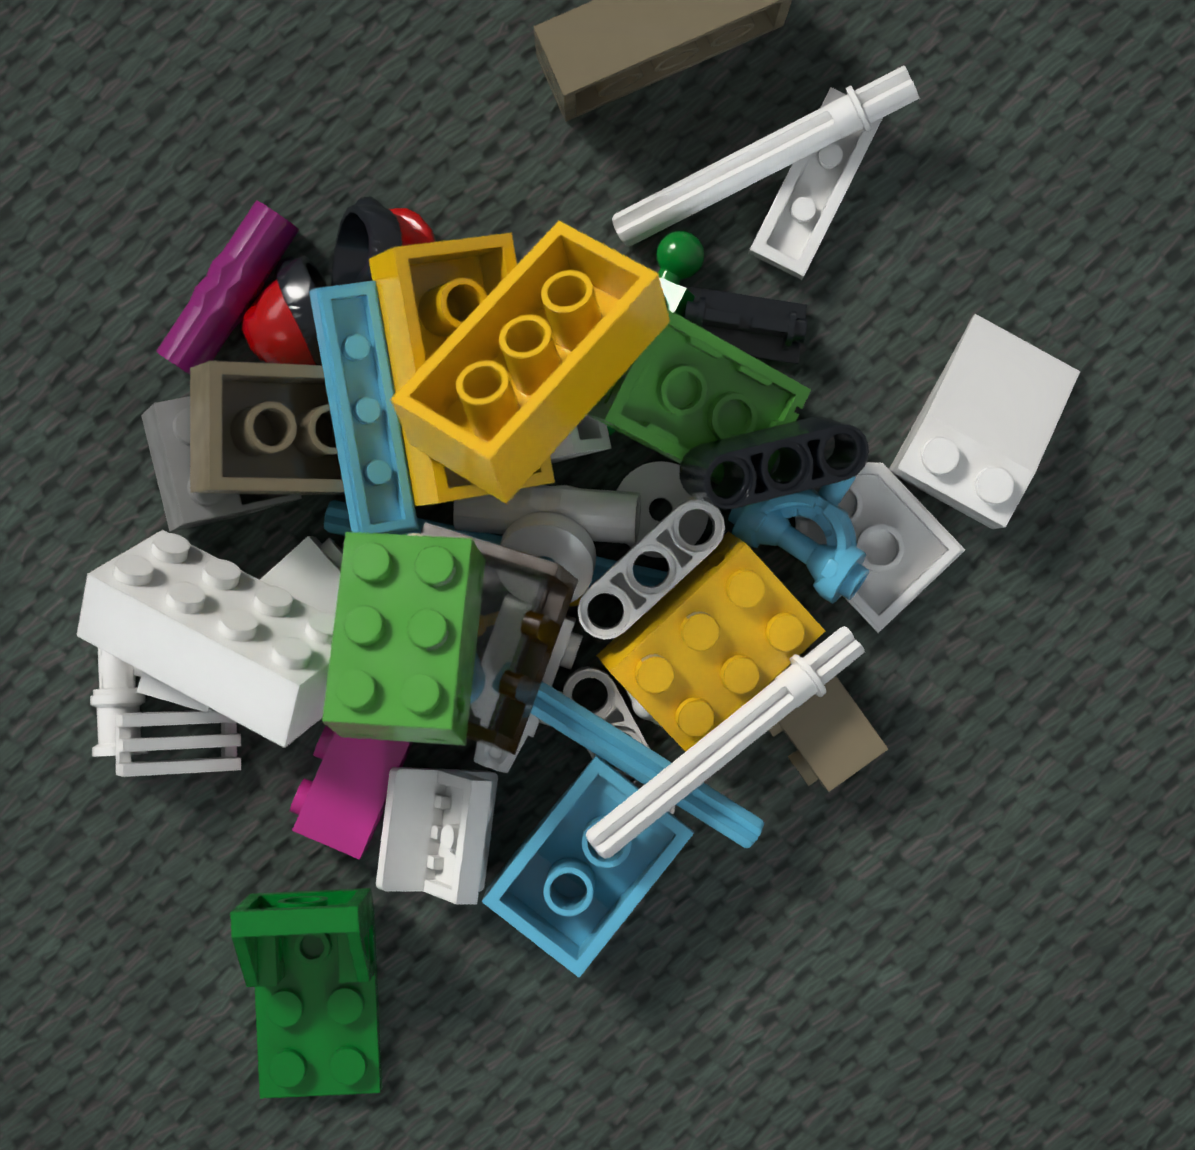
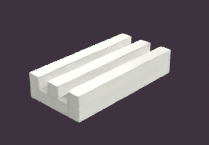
(227, 740)

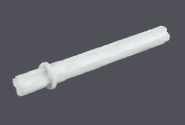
(766, 156)
(726, 741)

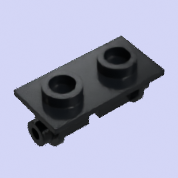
(751, 323)

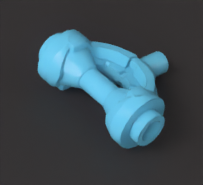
(833, 565)

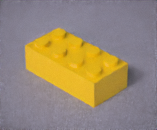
(422, 301)
(532, 360)

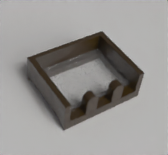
(517, 632)

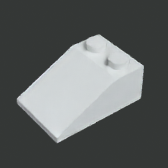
(986, 424)

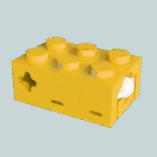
(710, 643)

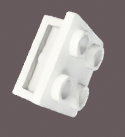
(437, 832)

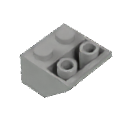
(169, 445)

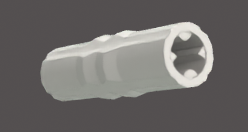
(602, 513)

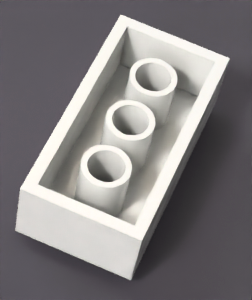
(212, 634)

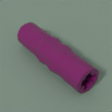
(228, 288)

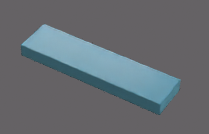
(361, 409)

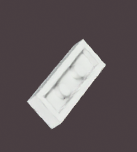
(810, 200)

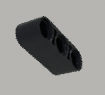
(800, 464)

